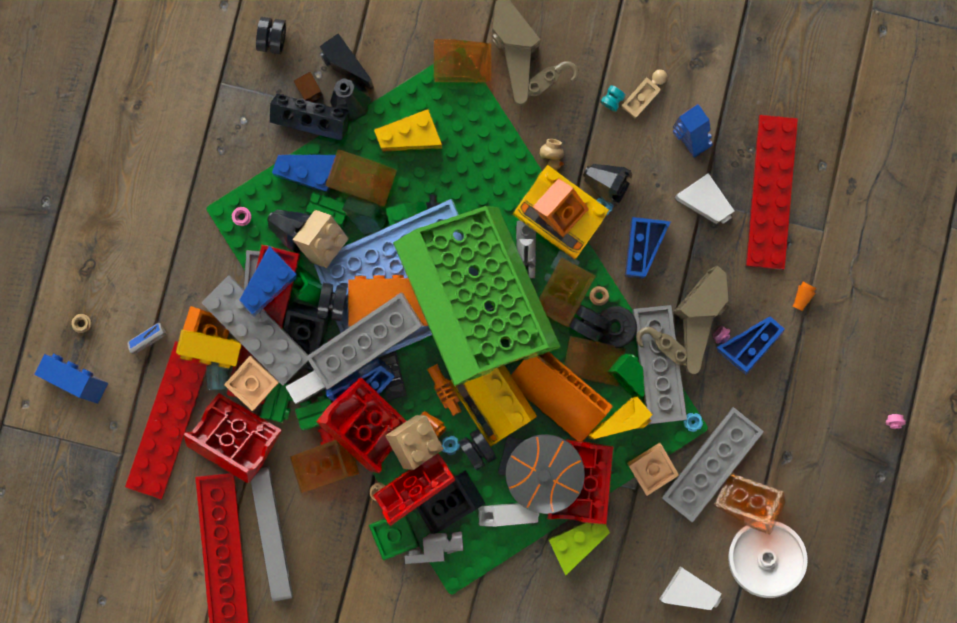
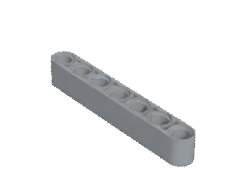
(271, 535)

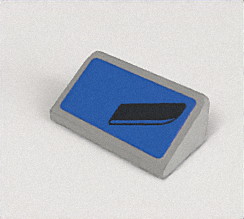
(146, 338)

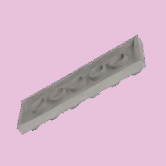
(258, 333)
(364, 340)
(661, 375)
(712, 464)

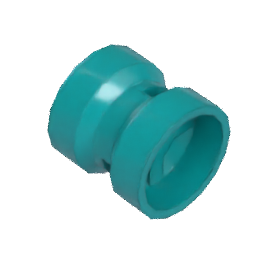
(613, 98)

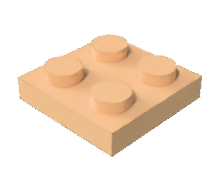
(251, 383)
(653, 469)

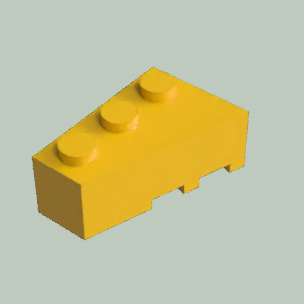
(409, 133)
(208, 348)

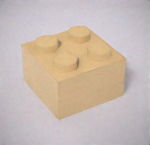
(320, 239)
(414, 442)

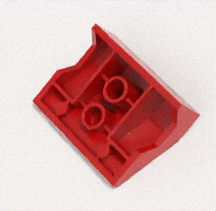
(360, 423)
(233, 438)
(413, 488)
(592, 502)

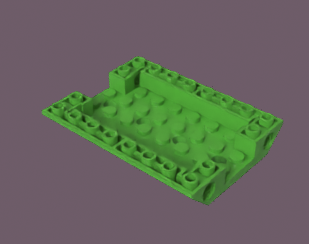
(456, 299)

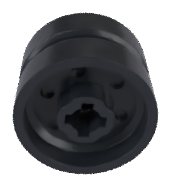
(271, 35)
(332, 301)
(589, 323)
(477, 449)

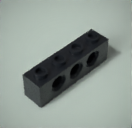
(309, 116)

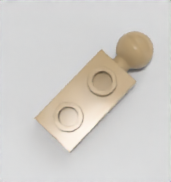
(644, 93)

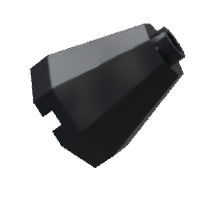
(351, 97)
(608, 182)
(286, 226)

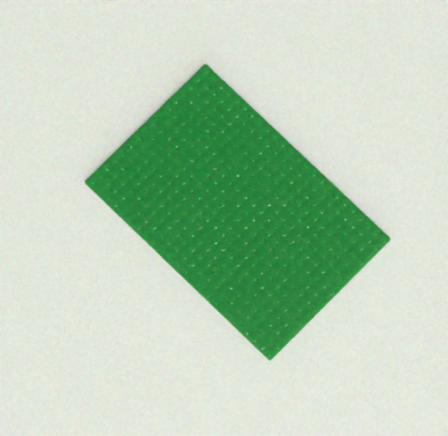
(477, 167)

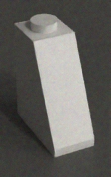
(706, 200)
(305, 387)
(506, 515)
(690, 592)

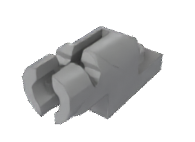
(526, 246)
(434, 548)

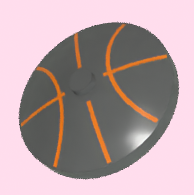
(545, 473)

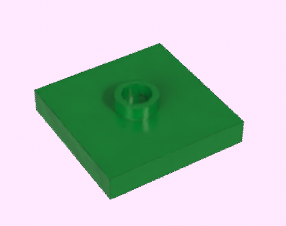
(395, 538)

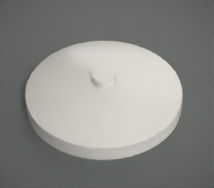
(766, 562)

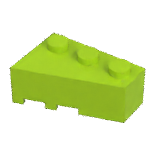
(576, 543)

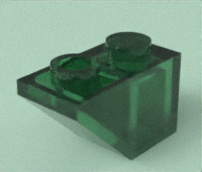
(365, 214)

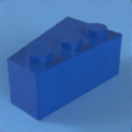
(693, 130)
(305, 170)
(643, 243)
(267, 282)
(750, 346)
(374, 373)
(70, 378)

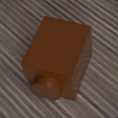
(308, 88)

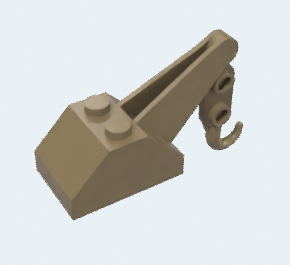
(519, 42)
(697, 312)

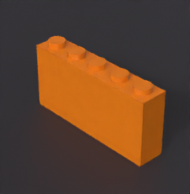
(369, 294)
(561, 395)

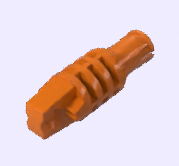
(444, 390)

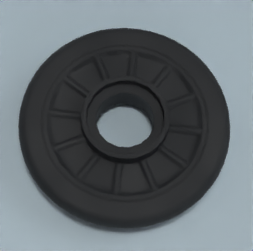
(627, 330)

